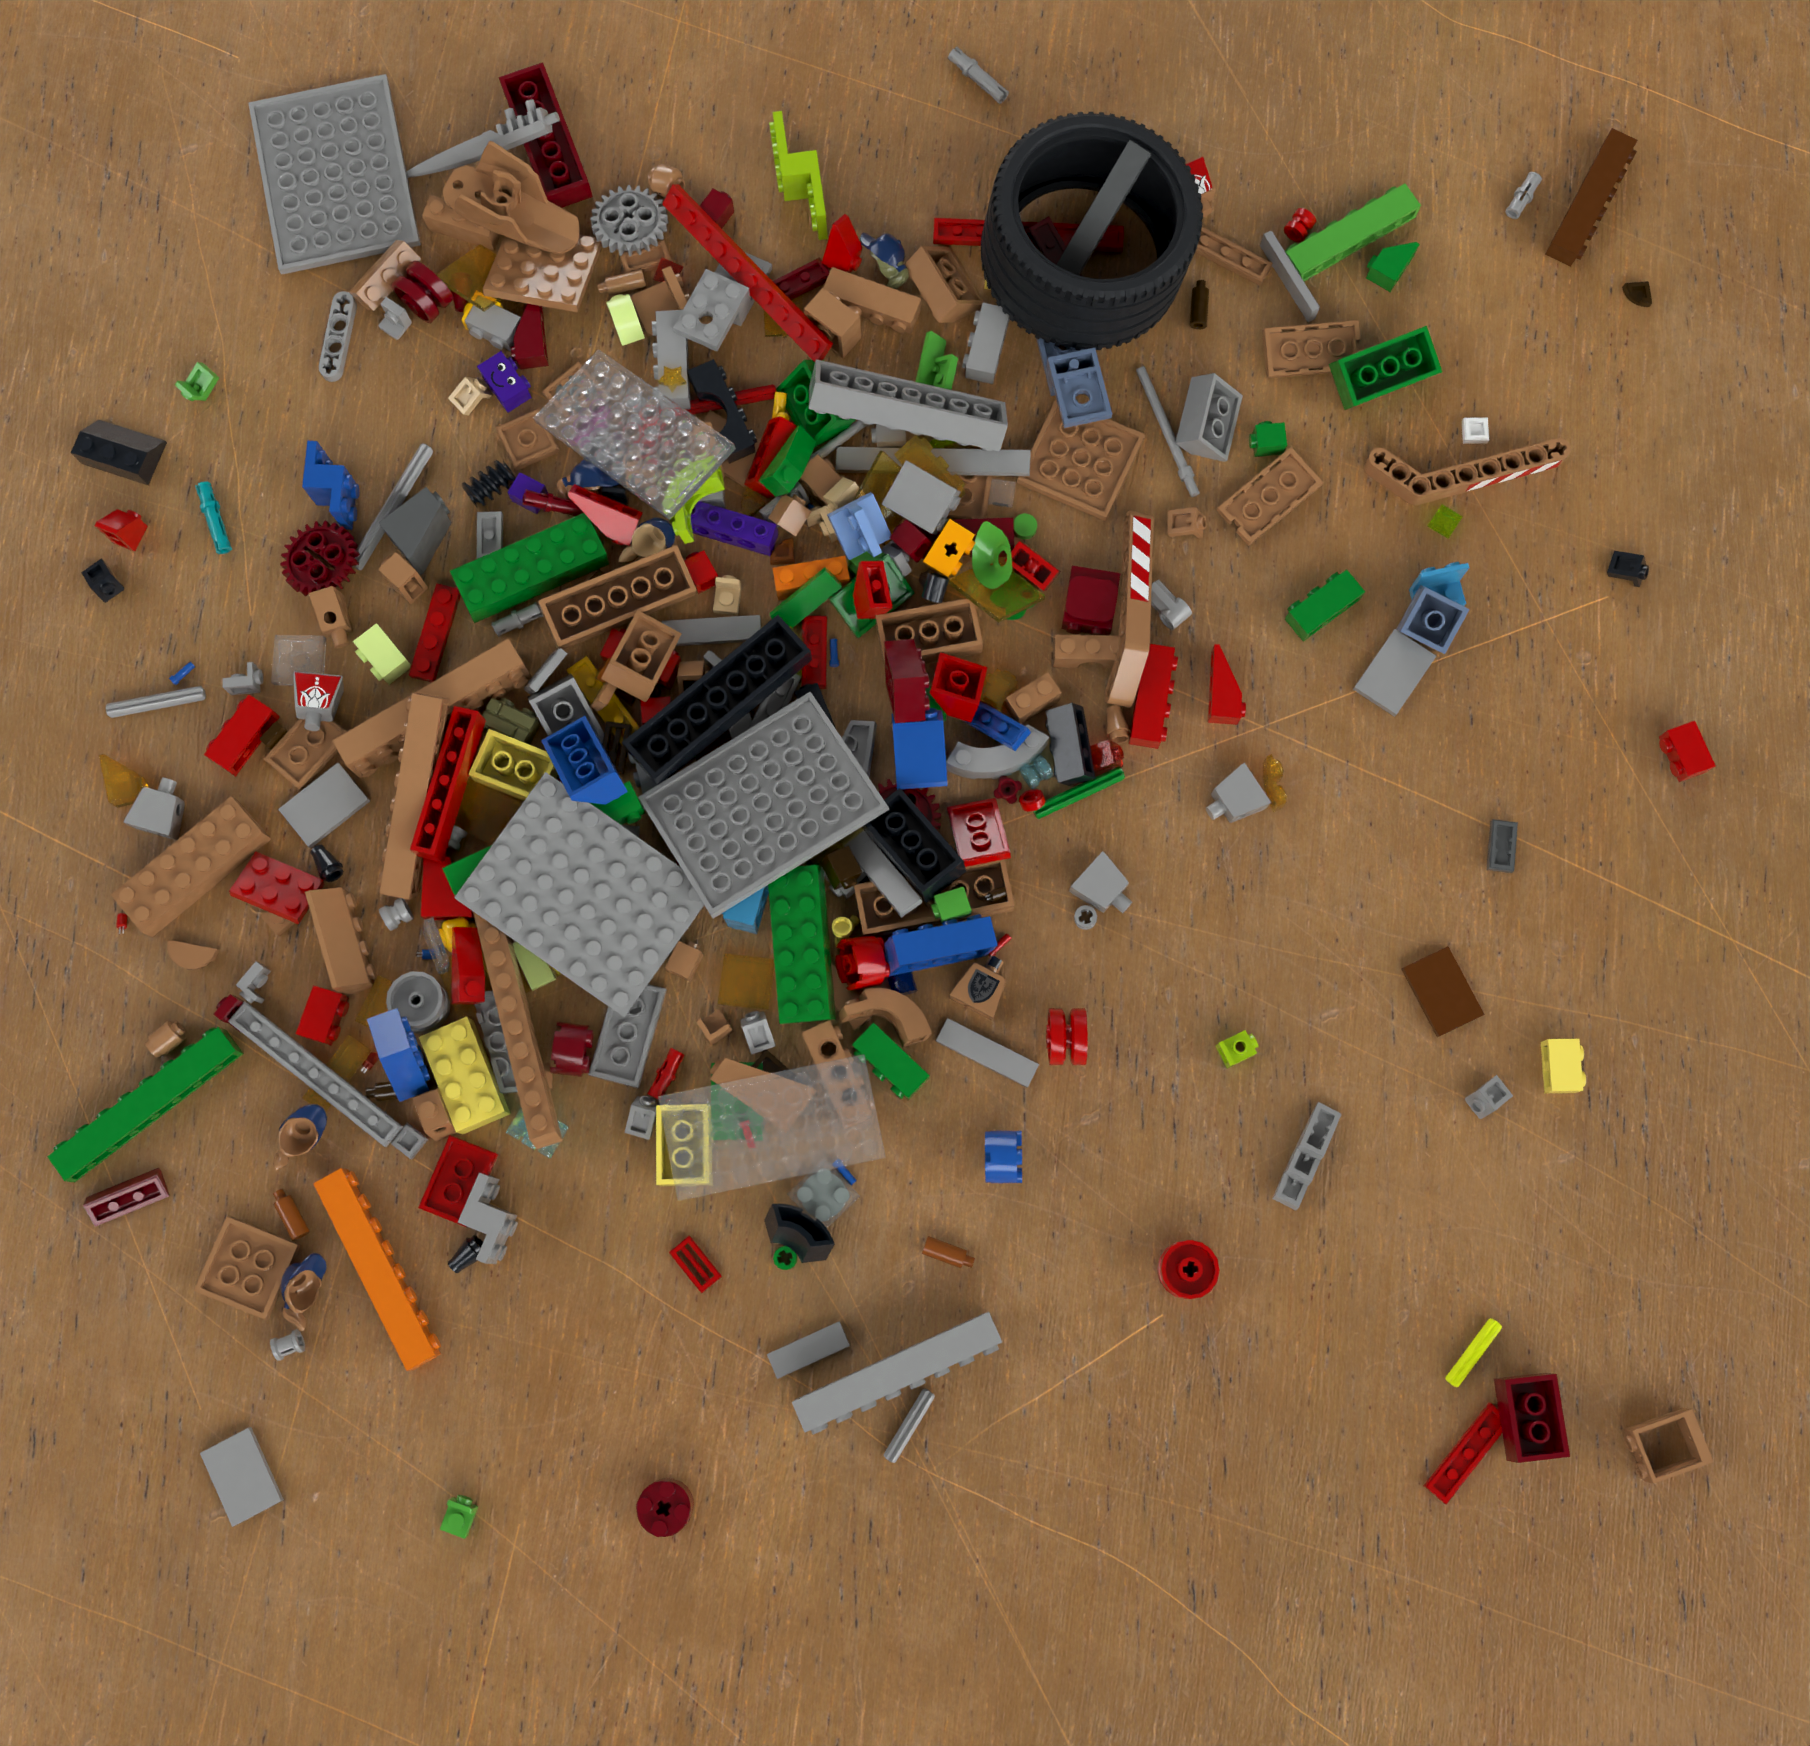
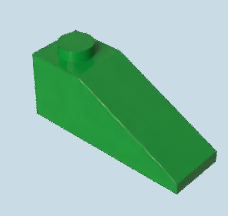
(789, 463)

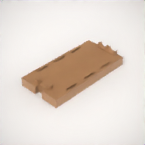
(1308, 349)
(1270, 496)

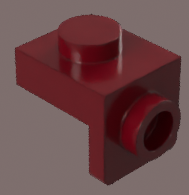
(227, 1008)

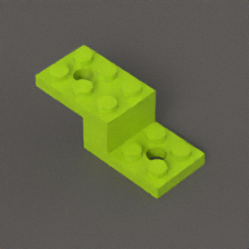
(798, 175)

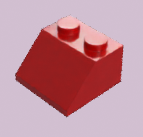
(958, 686)

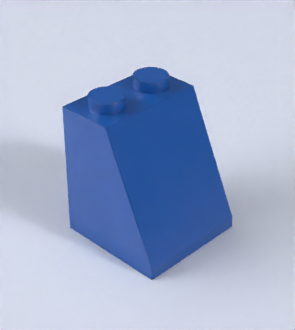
(920, 752)

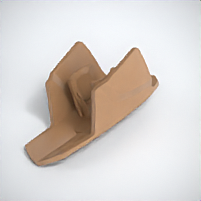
(510, 202)

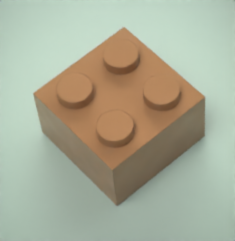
(835, 321)

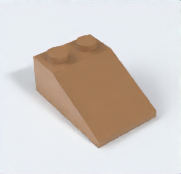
(641, 656)

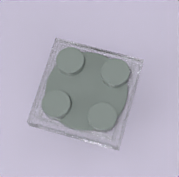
(824, 1195)

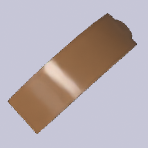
(893, 1006)

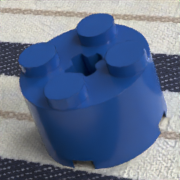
(1003, 1156)

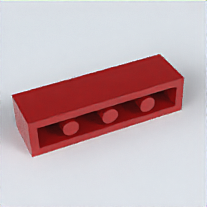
(1152, 697)

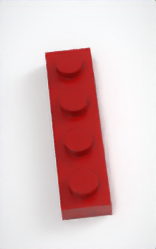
(435, 633)

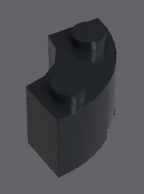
(799, 1232)

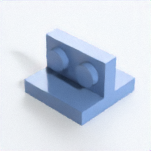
(860, 527)

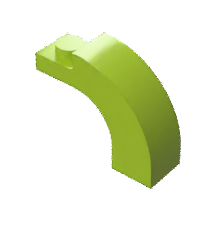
(682, 519)

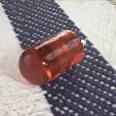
(370, 1061)

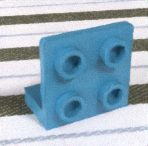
(1443, 581)

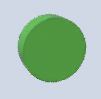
(1025, 526)

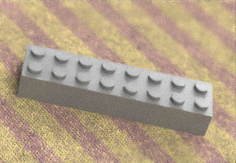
(907, 406)
(896, 1372)

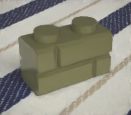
(509, 721)

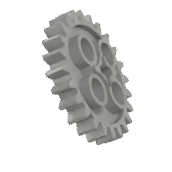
(629, 214)

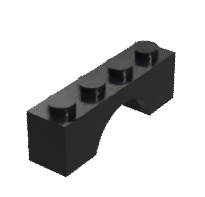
(710, 386)

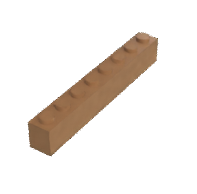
(418, 760)

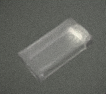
(435, 946)

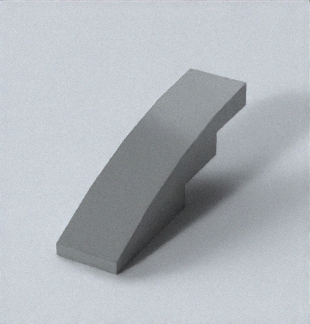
(1307, 1156)

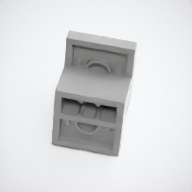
(488, 1219)

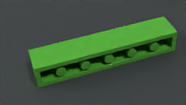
(1353, 232)

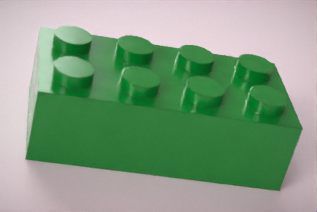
(1385, 367)

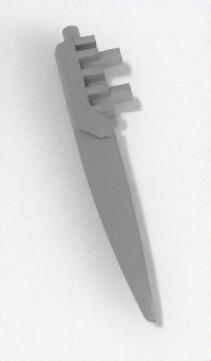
(509, 135)

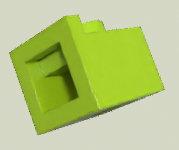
(1228, 1051)

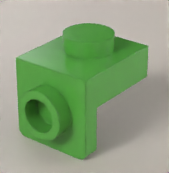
(199, 383)

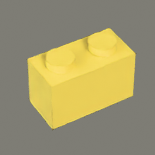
(1562, 1066)

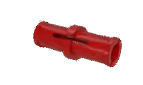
(666, 1073)

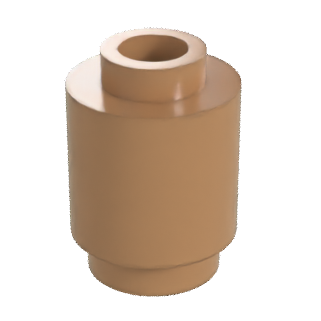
(165, 1038)

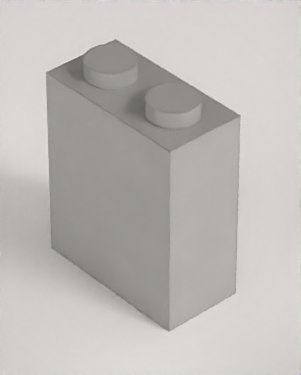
(922, 498)

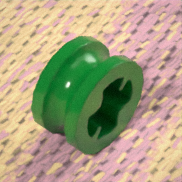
(783, 1266)

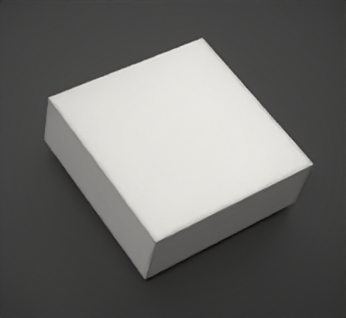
(1475, 430)

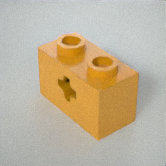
(950, 534)

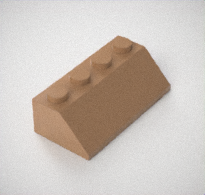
(341, 940)

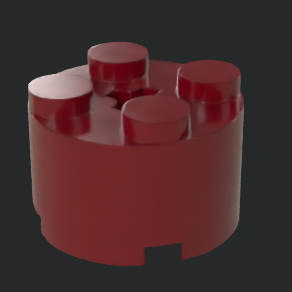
(570, 1049)
(649, 1503)

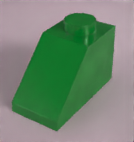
(1390, 264)

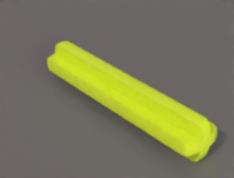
(1473, 1352)

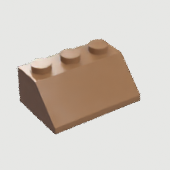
(943, 283)

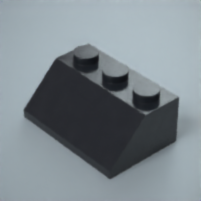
(119, 451)

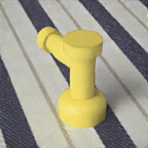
(843, 927)

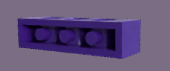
(734, 528)

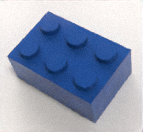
(399, 1054)

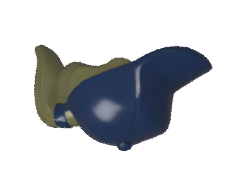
(889, 256)

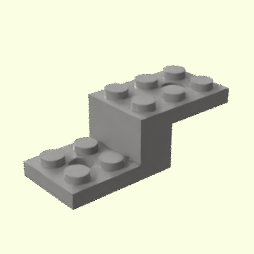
(722, 300)

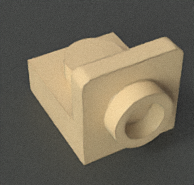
(469, 394)
(820, 517)
(727, 595)

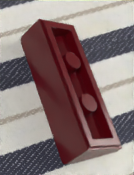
(126, 1197)

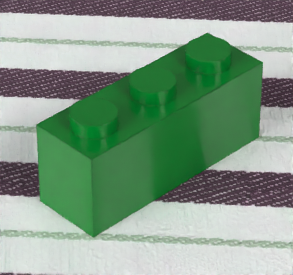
(1324, 604)
(890, 1062)

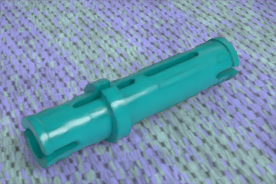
(210, 508)

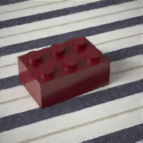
(906, 680)
(1531, 1417)

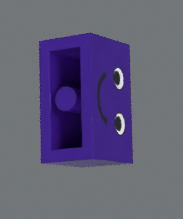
(504, 381)

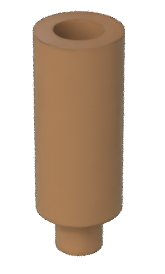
(622, 282)

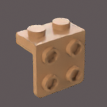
(660, 297)

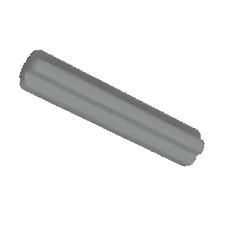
(909, 1425)

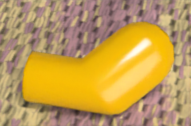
(780, 405)

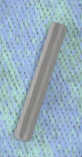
(155, 701)

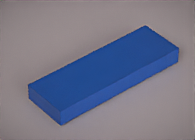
(999, 726)

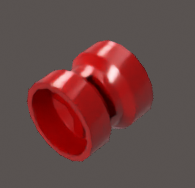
(1301, 222)

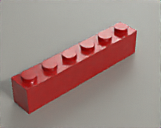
(448, 784)

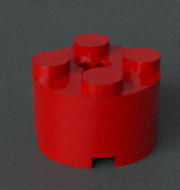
(861, 962)

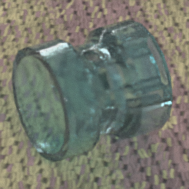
(1036, 772)

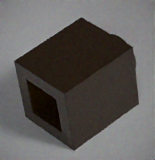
(841, 868)

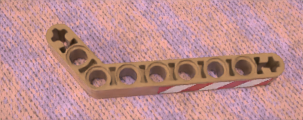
(1472, 470)
(1134, 609)

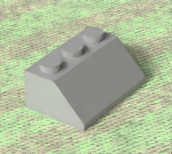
(1209, 417)

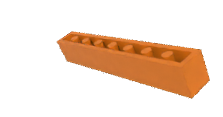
(378, 1269)

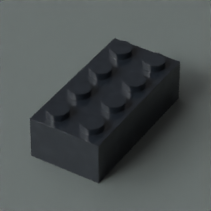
(915, 846)

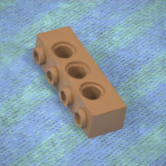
(822, 1035)

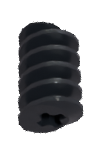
(489, 483)

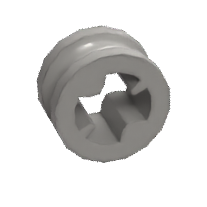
(1093, 919)

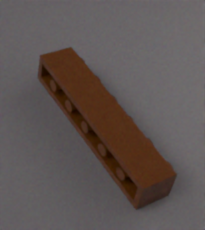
(1591, 197)

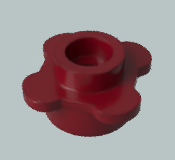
(1005, 782)

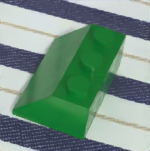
(819, 426)

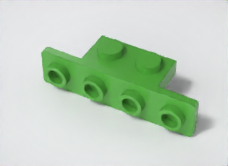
(935, 367)

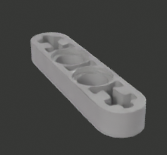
(334, 336)

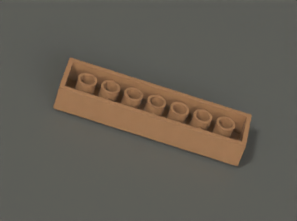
(467, 687)

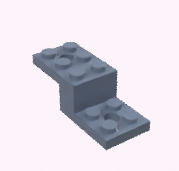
(1072, 374)

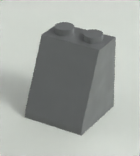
(418, 527)

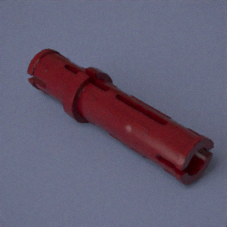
(550, 503)

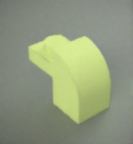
(625, 319)

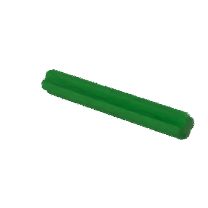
(1080, 791)

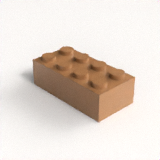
(935, 629)

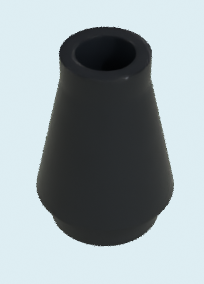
(327, 865)
(466, 1254)

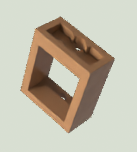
(1693, 1438)

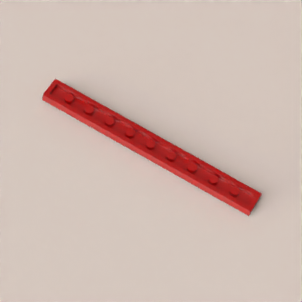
(747, 273)

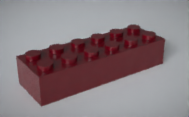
(553, 154)

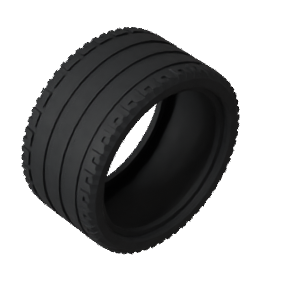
(1080, 155)

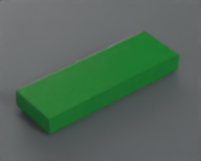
(807, 598)

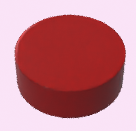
(1032, 800)

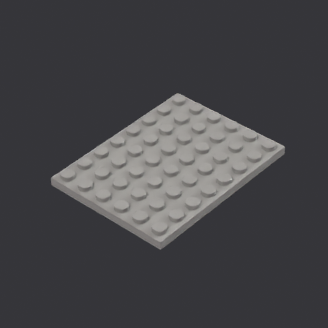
(333, 173)
(762, 804)
(583, 895)

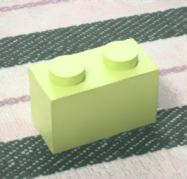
(382, 654)

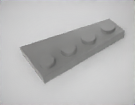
(495, 1042)

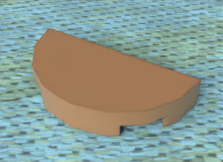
(190, 955)

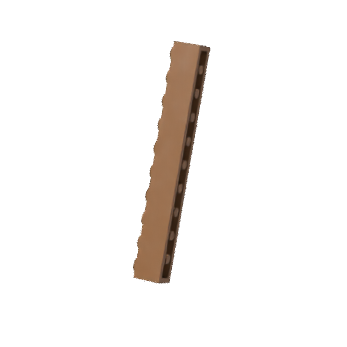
(519, 1035)

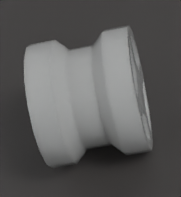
(456, 837)

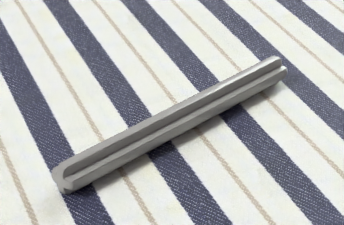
(394, 501)

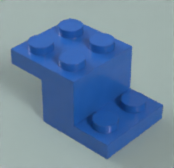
(330, 485)

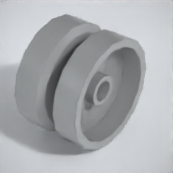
(420, 1000)

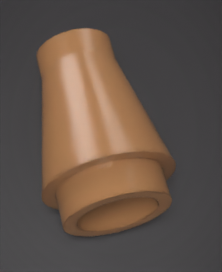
(1117, 726)

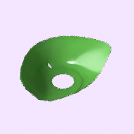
(988, 545)

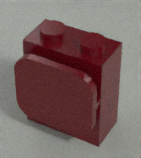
(1090, 601)

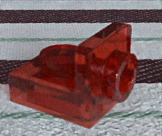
(1106, 755)

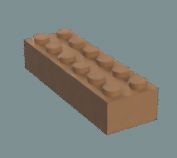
(616, 596)
(190, 867)
(881, 919)

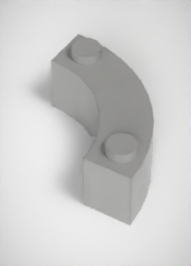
(995, 761)

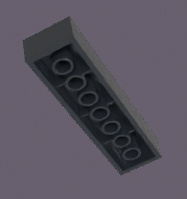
(718, 700)

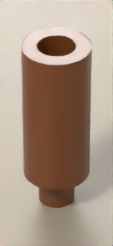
(290, 1215)
(947, 1253)

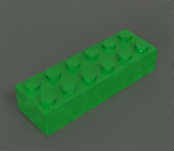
(530, 567)
(801, 946)

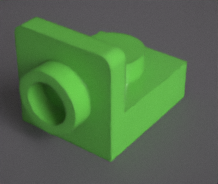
(459, 1516)

